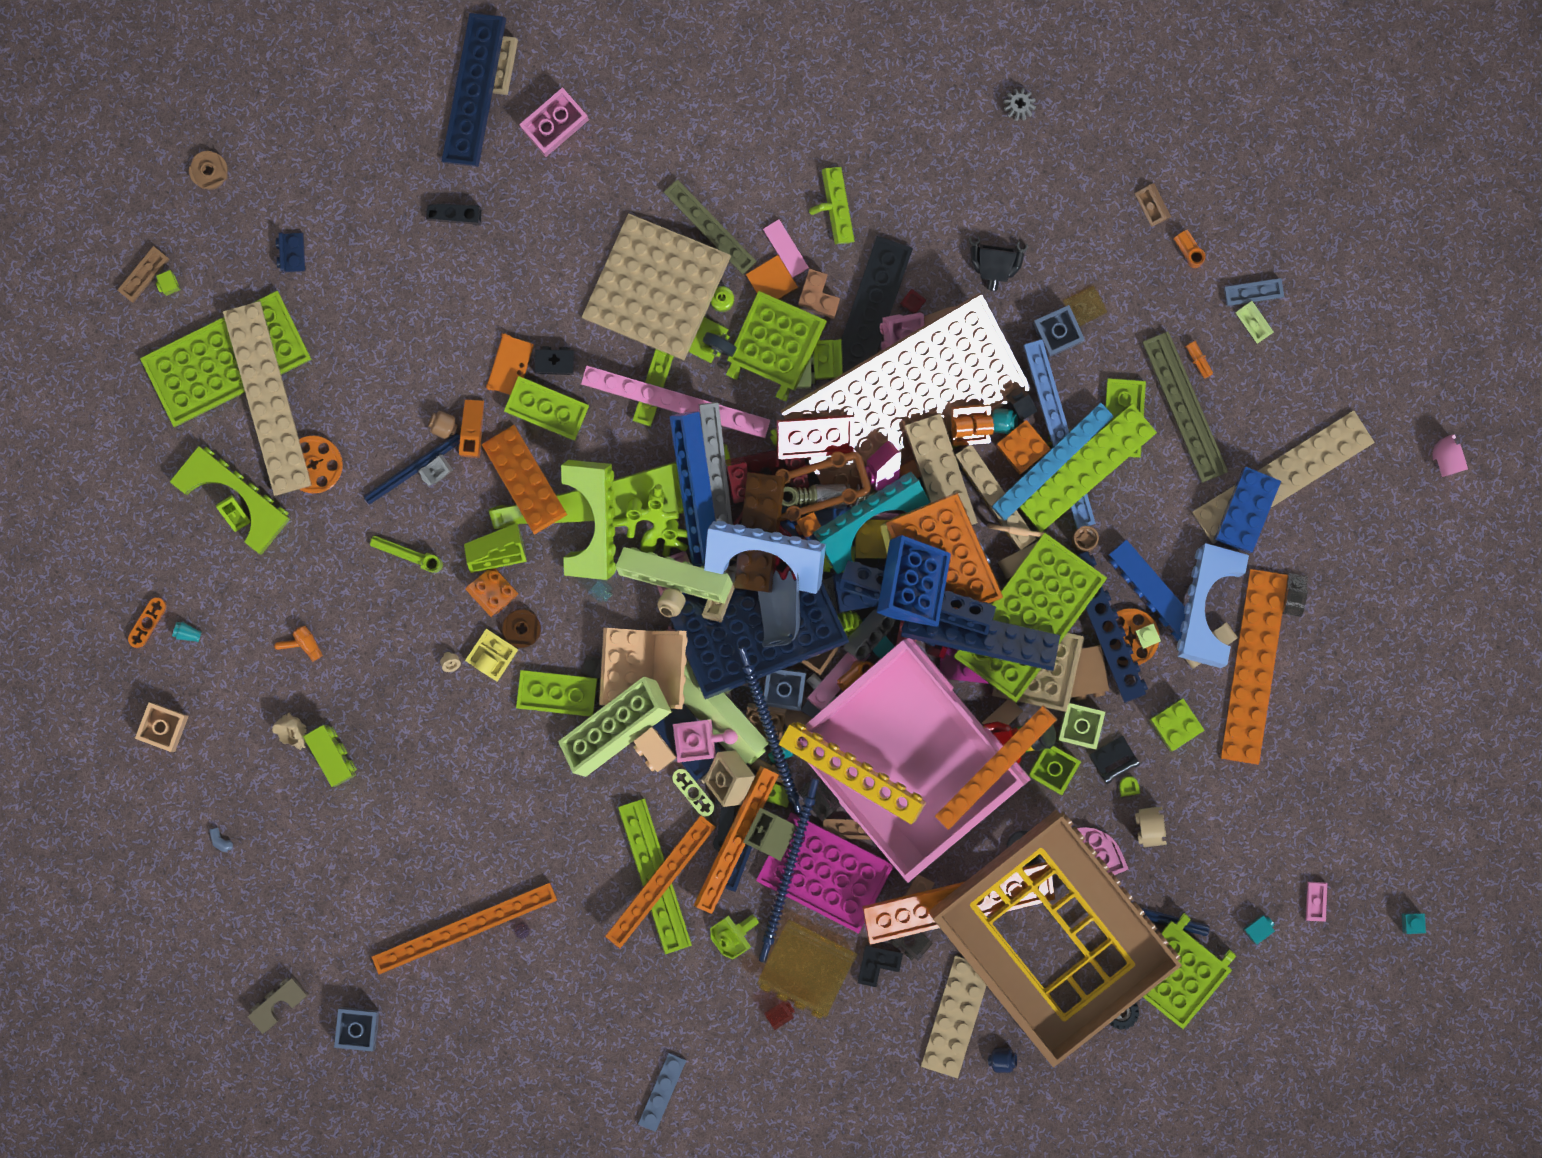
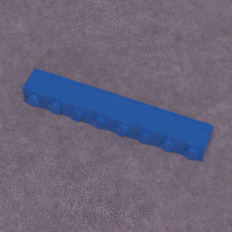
(693, 481)

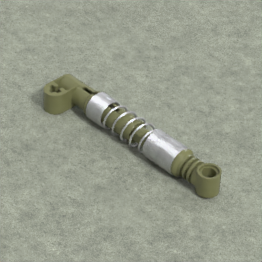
(818, 493)

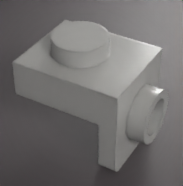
(435, 470)

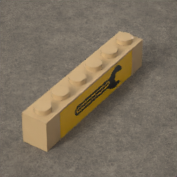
(990, 492)

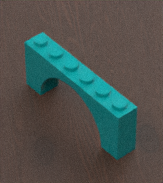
(903, 495)

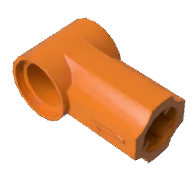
(1189, 247)
(853, 674)

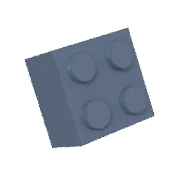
(1058, 331)
(356, 1029)

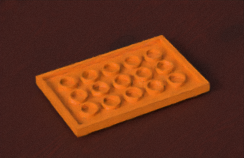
(948, 528)

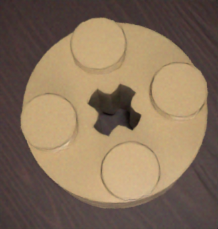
(1151, 827)

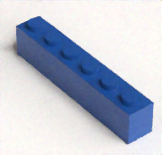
(1149, 586)

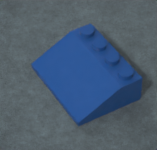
(913, 581)

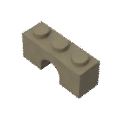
(264, 1016)

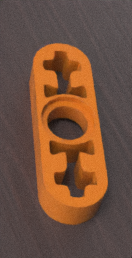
(143, 637)

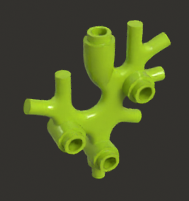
(664, 523)

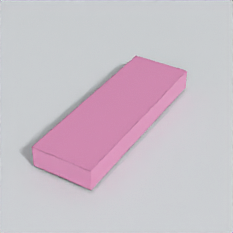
(785, 248)

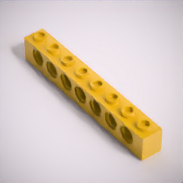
(825, 763)

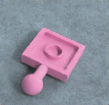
(696, 740)

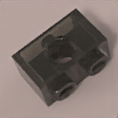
(917, 949)

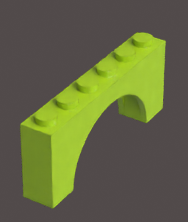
(595, 483)
(265, 518)

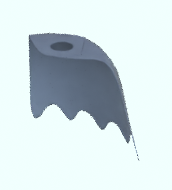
(780, 611)

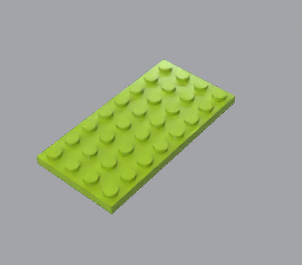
(202, 366)
(1044, 596)

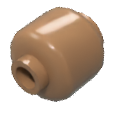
(442, 424)

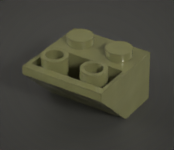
(770, 834)

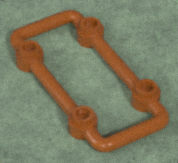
(848, 496)

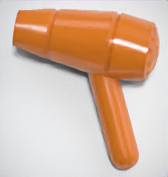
(303, 639)

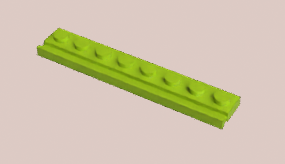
(648, 858)

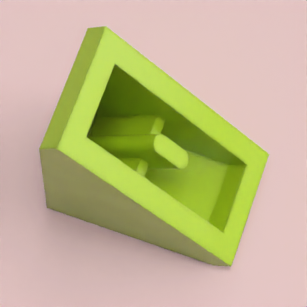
(233, 513)

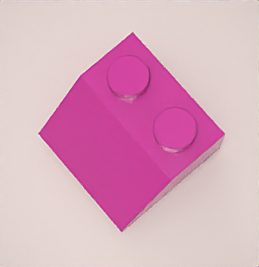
(883, 466)

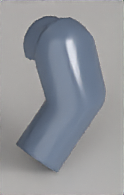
(218, 842)

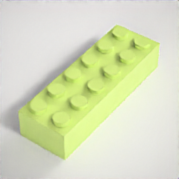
(614, 726)

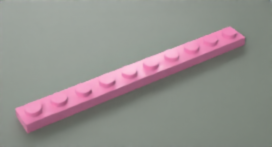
(671, 400)

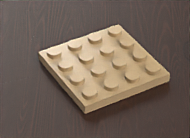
(1054, 687)

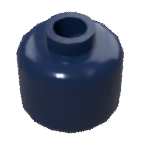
(1003, 1060)

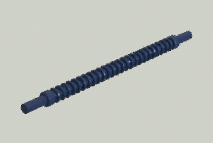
(748, 668)

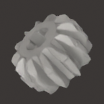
(1025, 101)

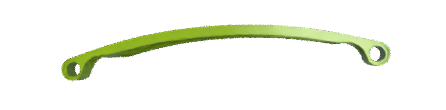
(625, 489)

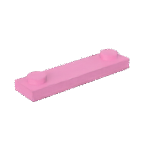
(828, 687)

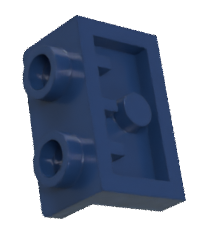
(291, 252)

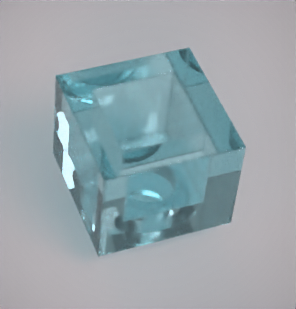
(601, 591)

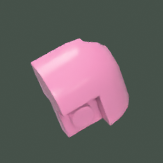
(1449, 456)

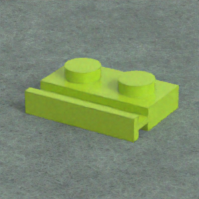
(828, 359)

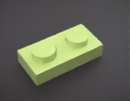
(1254, 322)

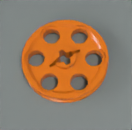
(322, 469)
(1127, 615)

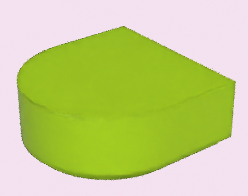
(1128, 786)

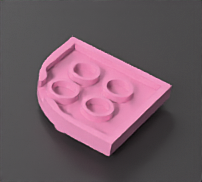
(1105, 848)

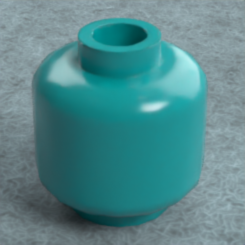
(1004, 420)

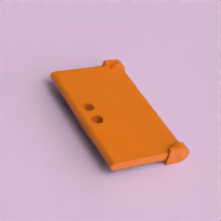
(510, 361)

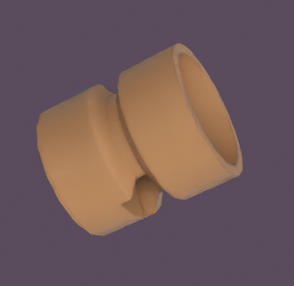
(1085, 539)

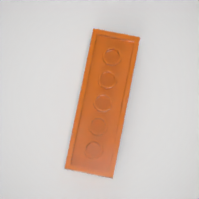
(524, 479)

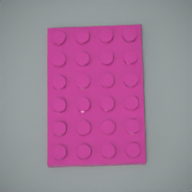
(830, 875)

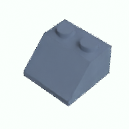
(785, 688)

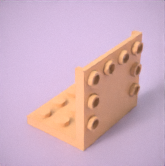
(640, 653)

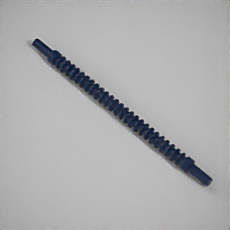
(768, 939)

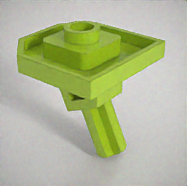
(730, 937)

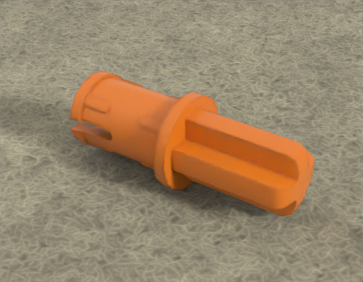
(1199, 359)

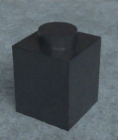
(1021, 403)

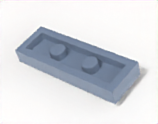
(1254, 292)

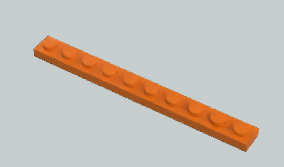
(464, 928)

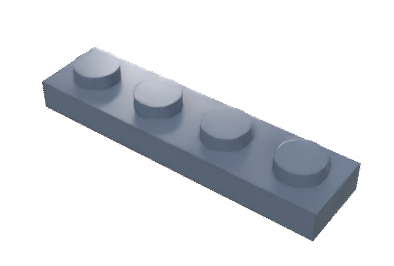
(662, 1092)

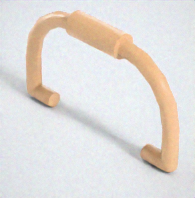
(1015, 530)

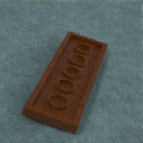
(761, 511)

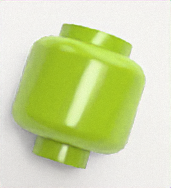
(727, 304)

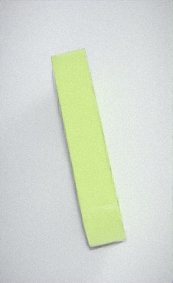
(688, 777)

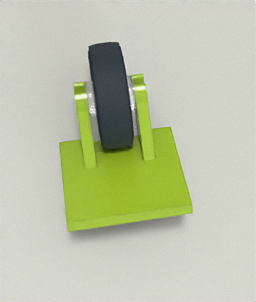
(711, 341)

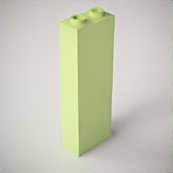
(724, 716)

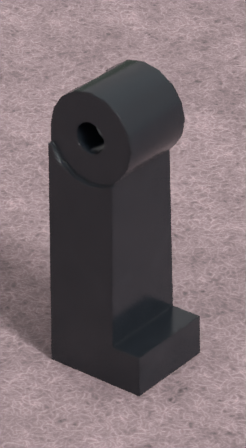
(454, 213)
(725, 824)

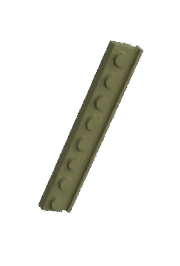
(1185, 407)

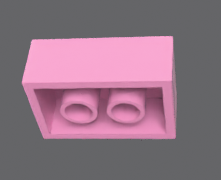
(554, 122)

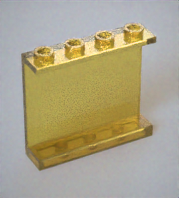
(806, 969)

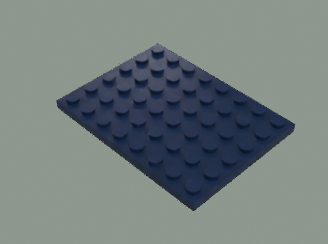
(714, 644)

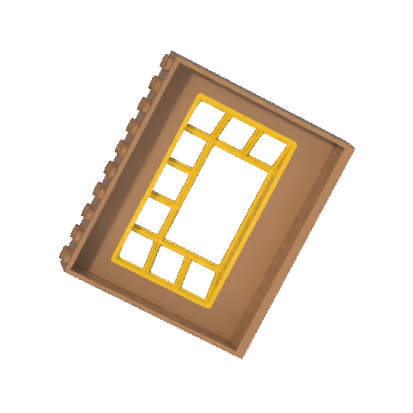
(1107, 905)

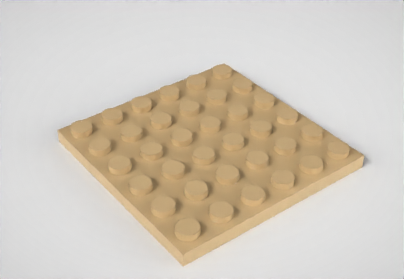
(656, 286)

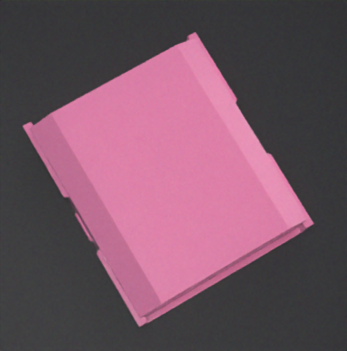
(920, 735)

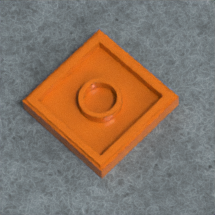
(772, 278)

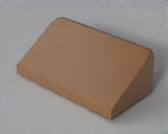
(1152, 205)

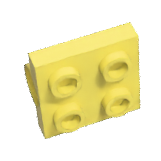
(491, 655)

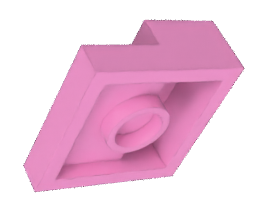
(899, 326)

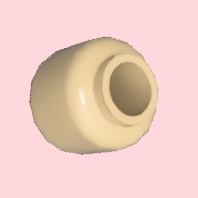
(671, 602)

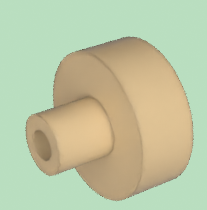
(450, 662)

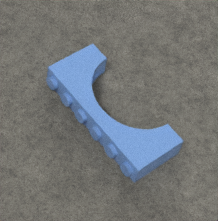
(801, 555)
(1197, 639)

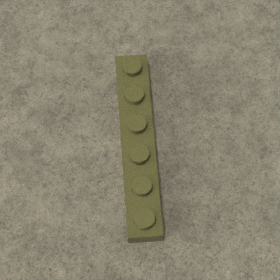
(709, 226)

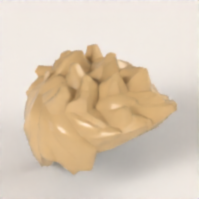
(290, 731)

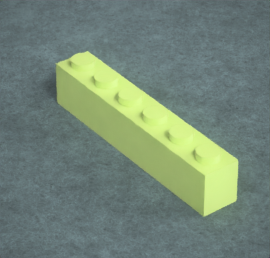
(673, 574)

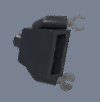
(996, 262)

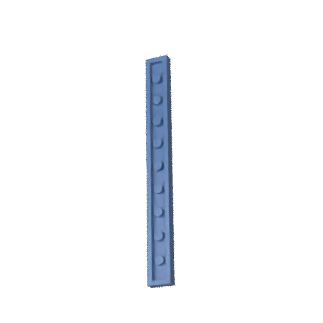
(1054, 416)

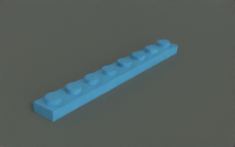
(1052, 461)

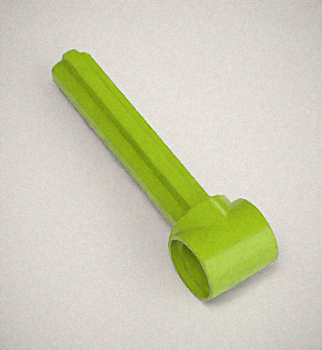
(406, 554)

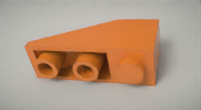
(471, 429)

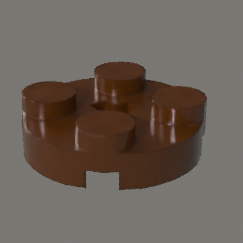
(513, 635)

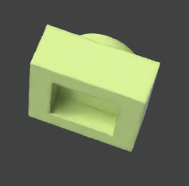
(1148, 636)

